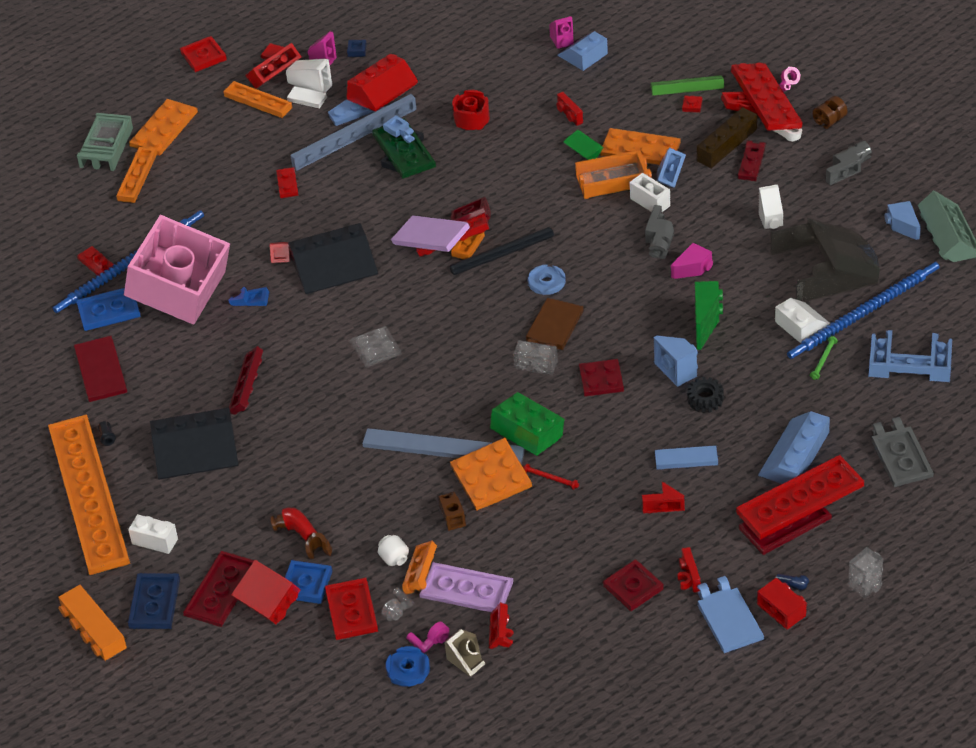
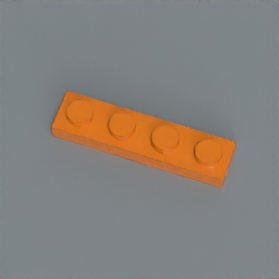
(258, 99)
(136, 174)

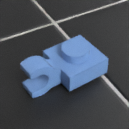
(397, 126)

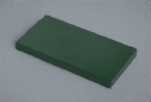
(406, 157)

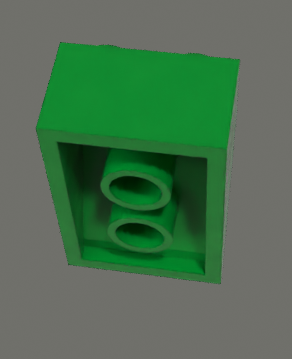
(707, 309)

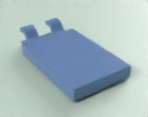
(728, 616)

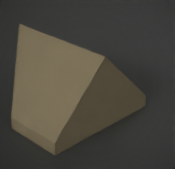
(464, 652)

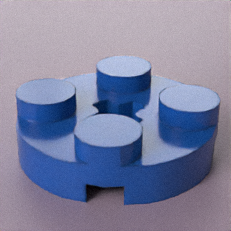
(412, 676)

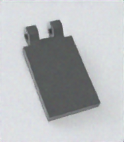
(900, 453)

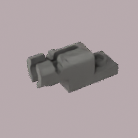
(848, 162)
(658, 233)

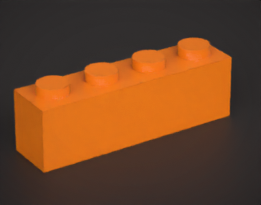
(92, 623)

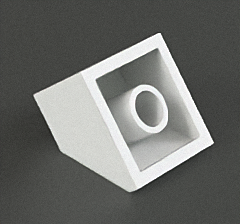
(799, 319)

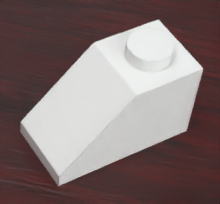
(770, 207)

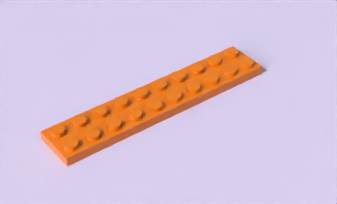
(88, 495)

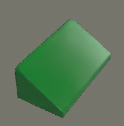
(584, 145)

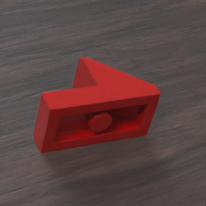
(668, 501)

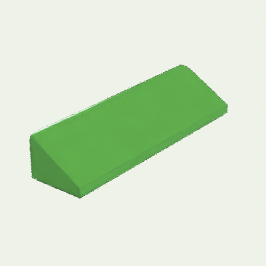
(687, 85)

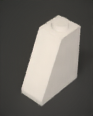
(310, 74)

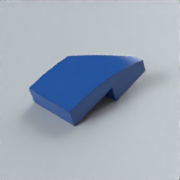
(253, 297)

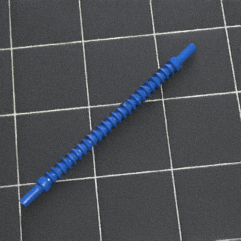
(72, 297)
(864, 309)

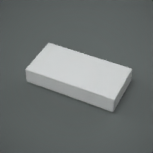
(306, 97)

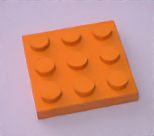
(491, 474)

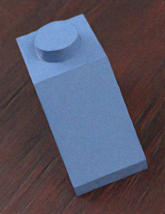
(903, 219)

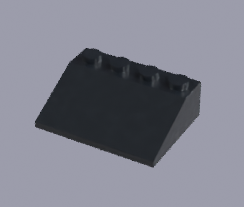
(332, 258)
(194, 443)

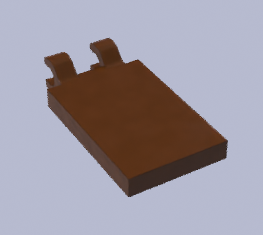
(554, 323)

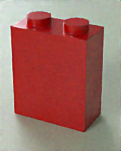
(266, 592)

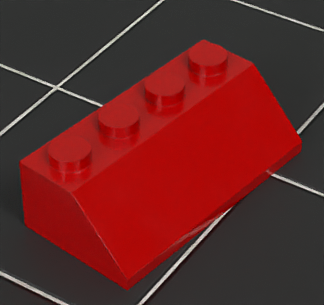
(381, 83)

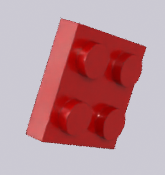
(203, 54)

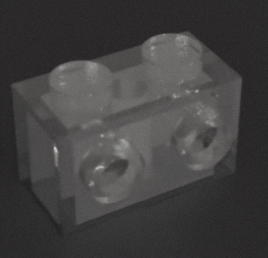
(535, 357)
(865, 572)

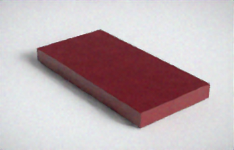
(100, 368)
(787, 533)
(213, 597)

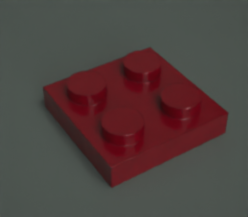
(601, 377)
(633, 585)

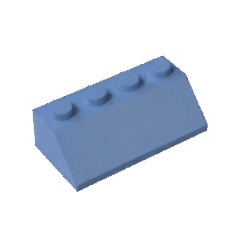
(796, 447)

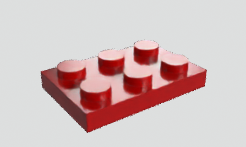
(351, 608)

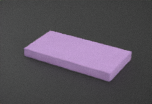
(430, 233)
(466, 587)

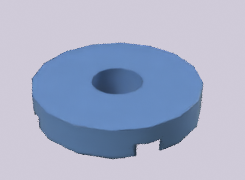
(546, 287)

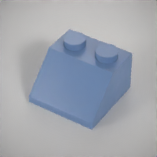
(586, 51)
(676, 358)

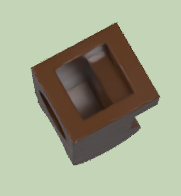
(452, 511)

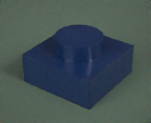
(356, 48)

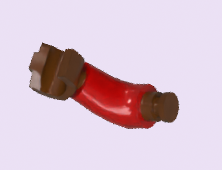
(295, 520)

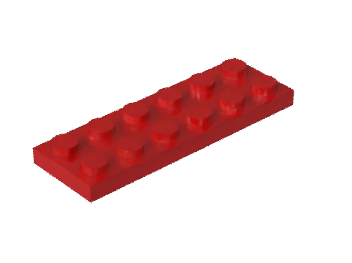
(766, 96)
(800, 497)

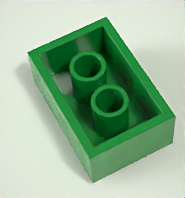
(527, 423)

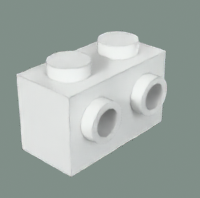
(649, 192)
(153, 534)

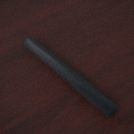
(501, 251)

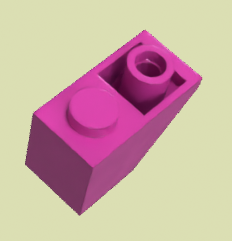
(562, 32)

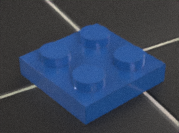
(310, 580)

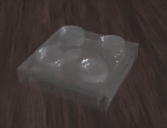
(375, 346)

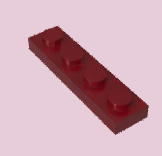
(245, 381)

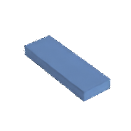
(686, 457)

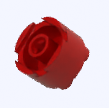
(471, 110)

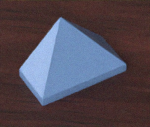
(670, 167)

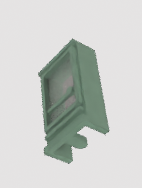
(106, 140)

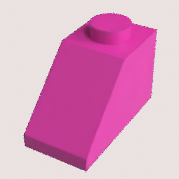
(323, 48)
(692, 262)

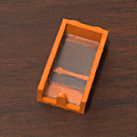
(610, 173)

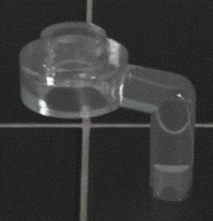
(394, 609)

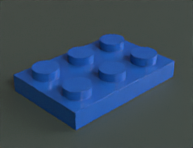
(107, 309)

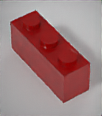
(273, 66)

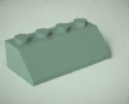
(948, 227)

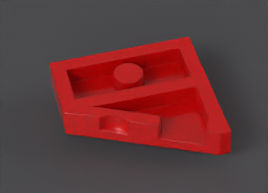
(736, 101)

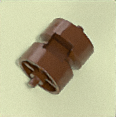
(830, 111)

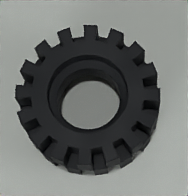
(705, 403)

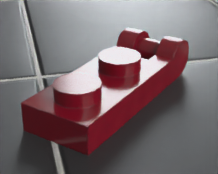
(751, 161)

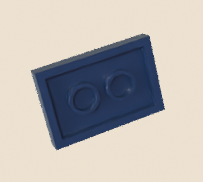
(154, 601)

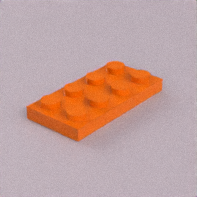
(164, 126)
(651, 146)

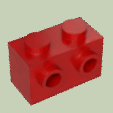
(781, 603)

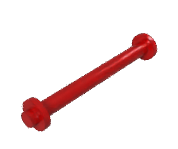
(574, 484)

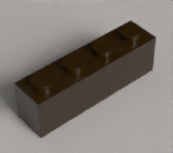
(726, 137)

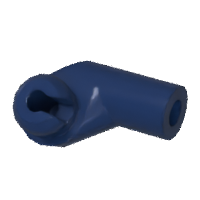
(794, 582)

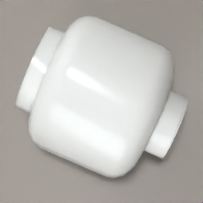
(393, 550)

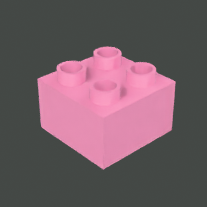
(176, 269)

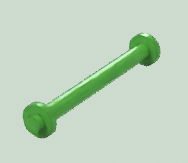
(815, 374)

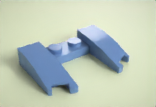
(884, 361)

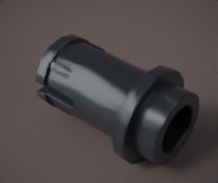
(107, 436)

